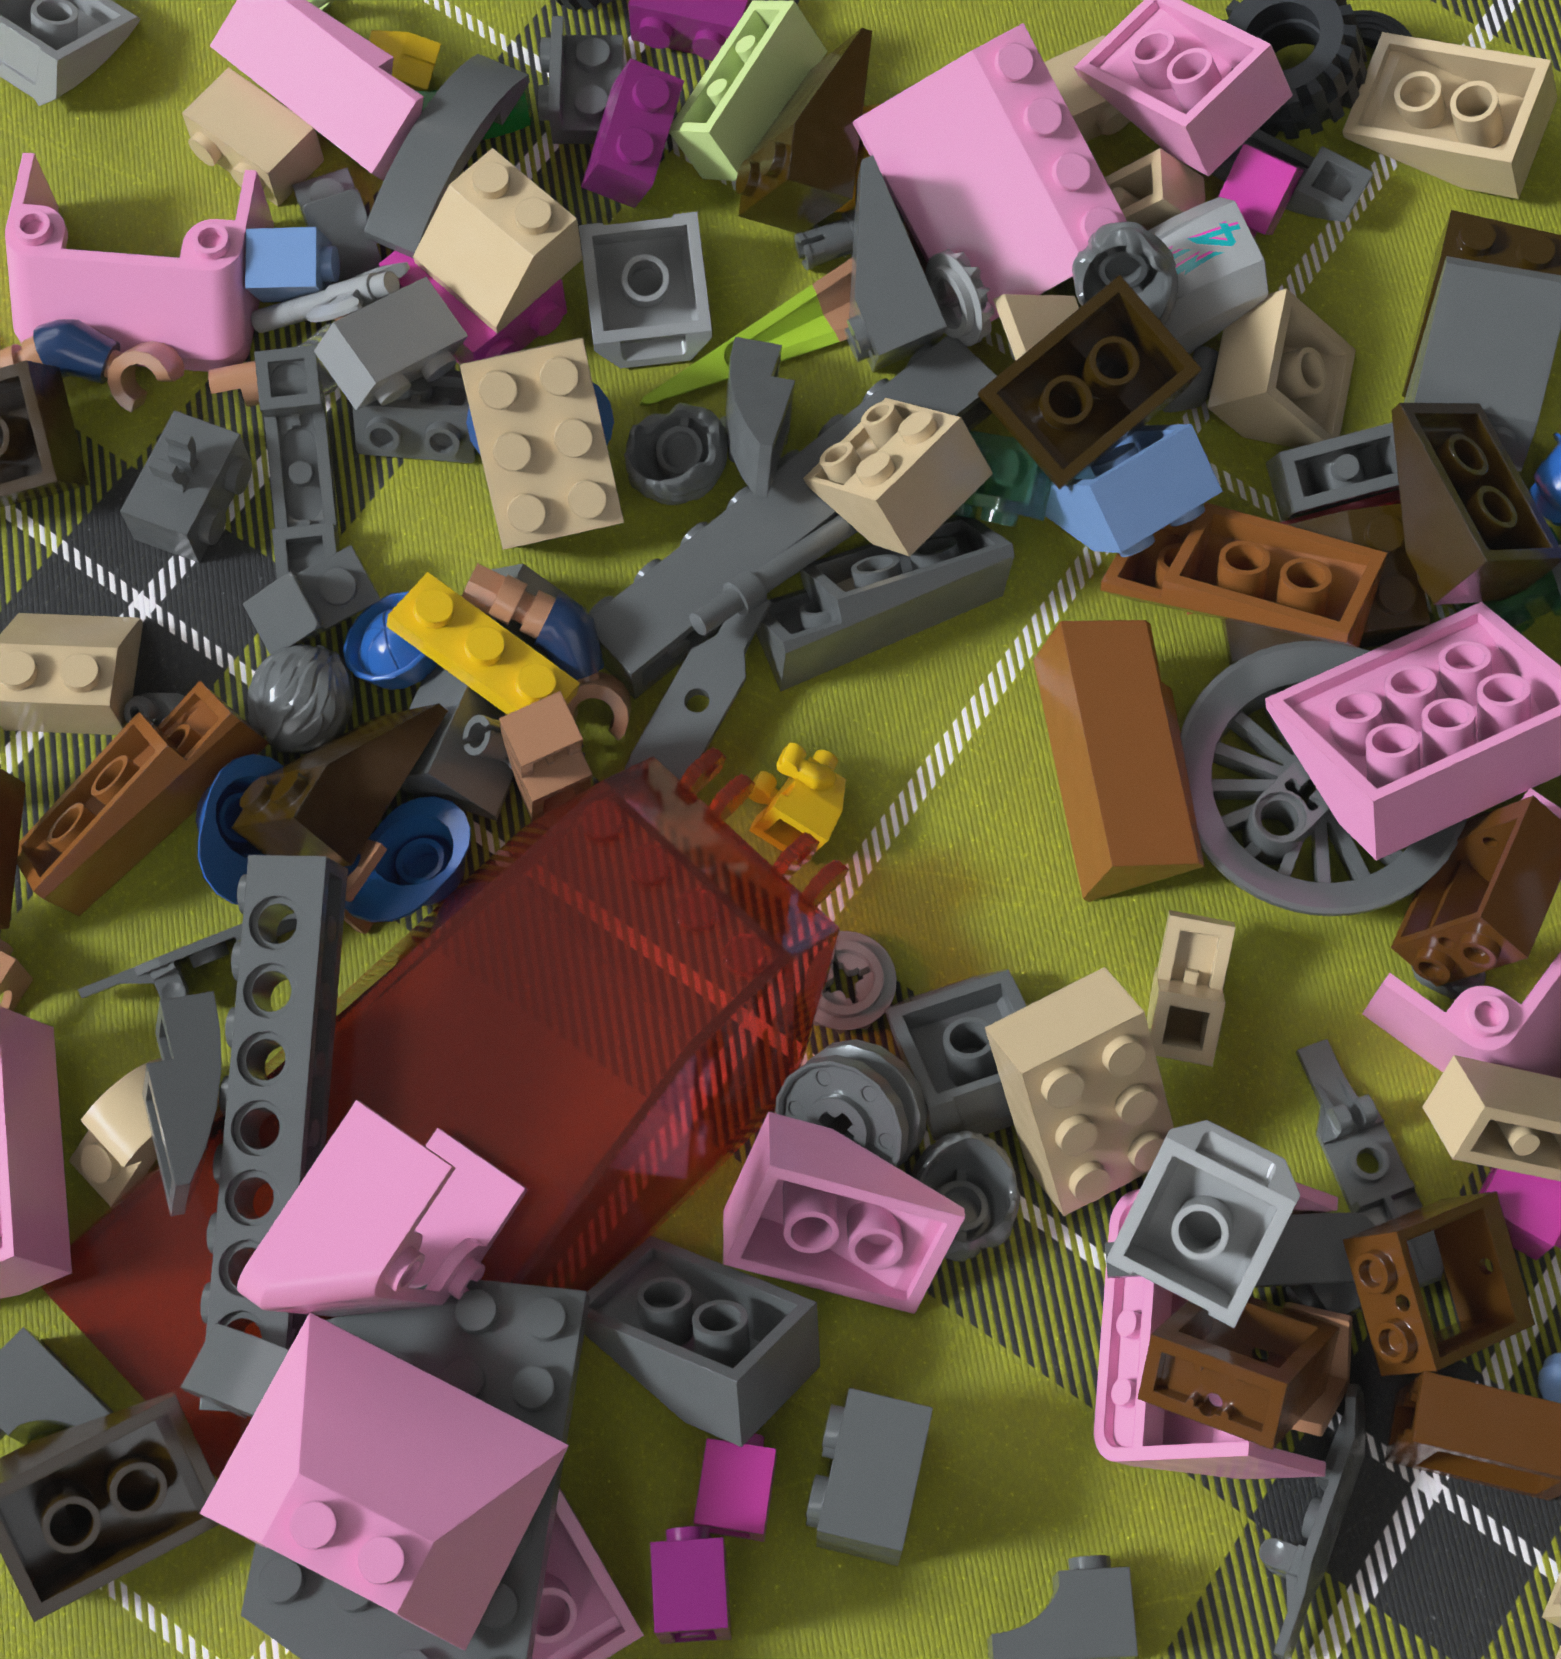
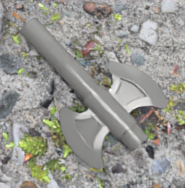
(333, 302)

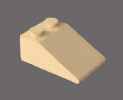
(1455, 111)

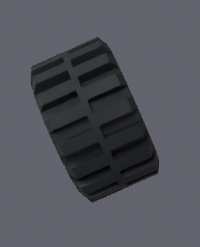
(1330, 72)

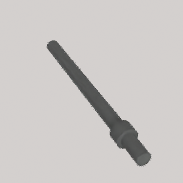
(749, 589)

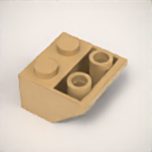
(900, 473)

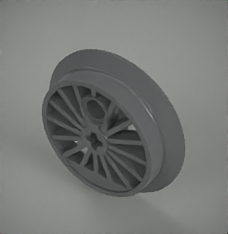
(1278, 795)

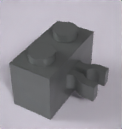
(187, 487)

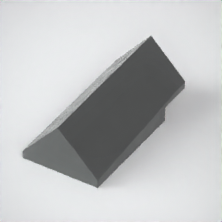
(880, 597)
(444, 766)

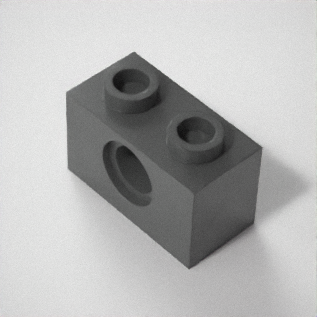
(1334, 471)

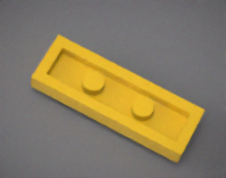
(476, 648)

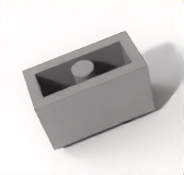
(391, 344)

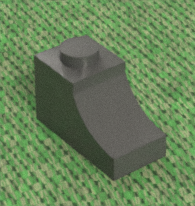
(41, 1391)
(1083, 1620)

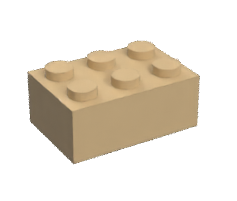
(542, 443)
(1082, 1089)

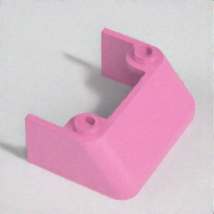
(185, 302)
(1481, 1020)
(381, 1222)
(1153, 1437)

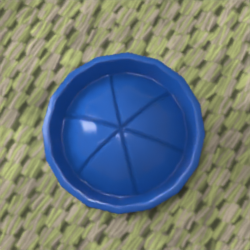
(379, 653)

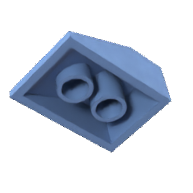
(1136, 490)

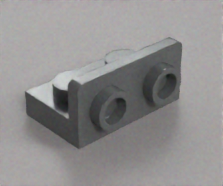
(579, 81)
(420, 424)

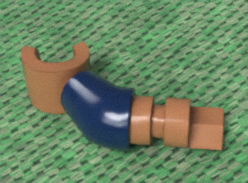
(96, 358)
(560, 630)

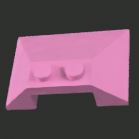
(385, 1480)

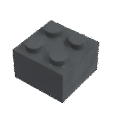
(872, 1476)

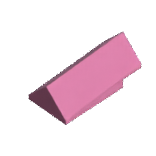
(323, 76)

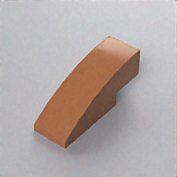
(545, 754)

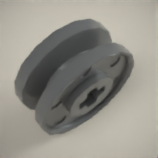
(861, 1095)

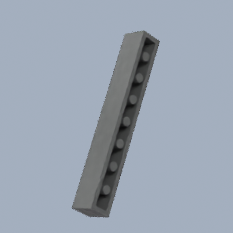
(649, 624)

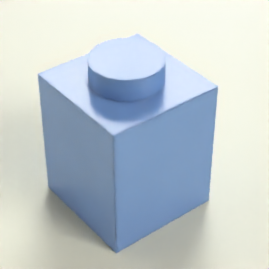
(289, 263)

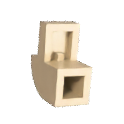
(1188, 987)
(118, 1139)

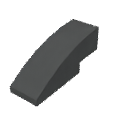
(757, 411)
(183, 1092)

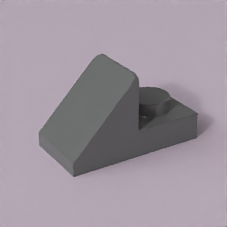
(339, 213)
(312, 600)

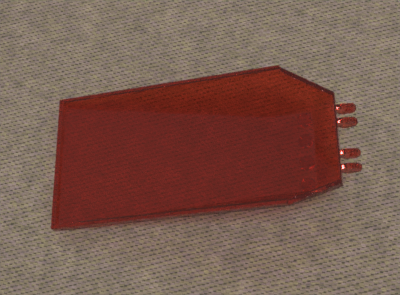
(575, 1013)

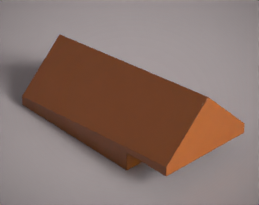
(1255, 575)
(1117, 756)
(132, 799)

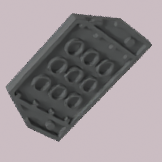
(513, 1351)

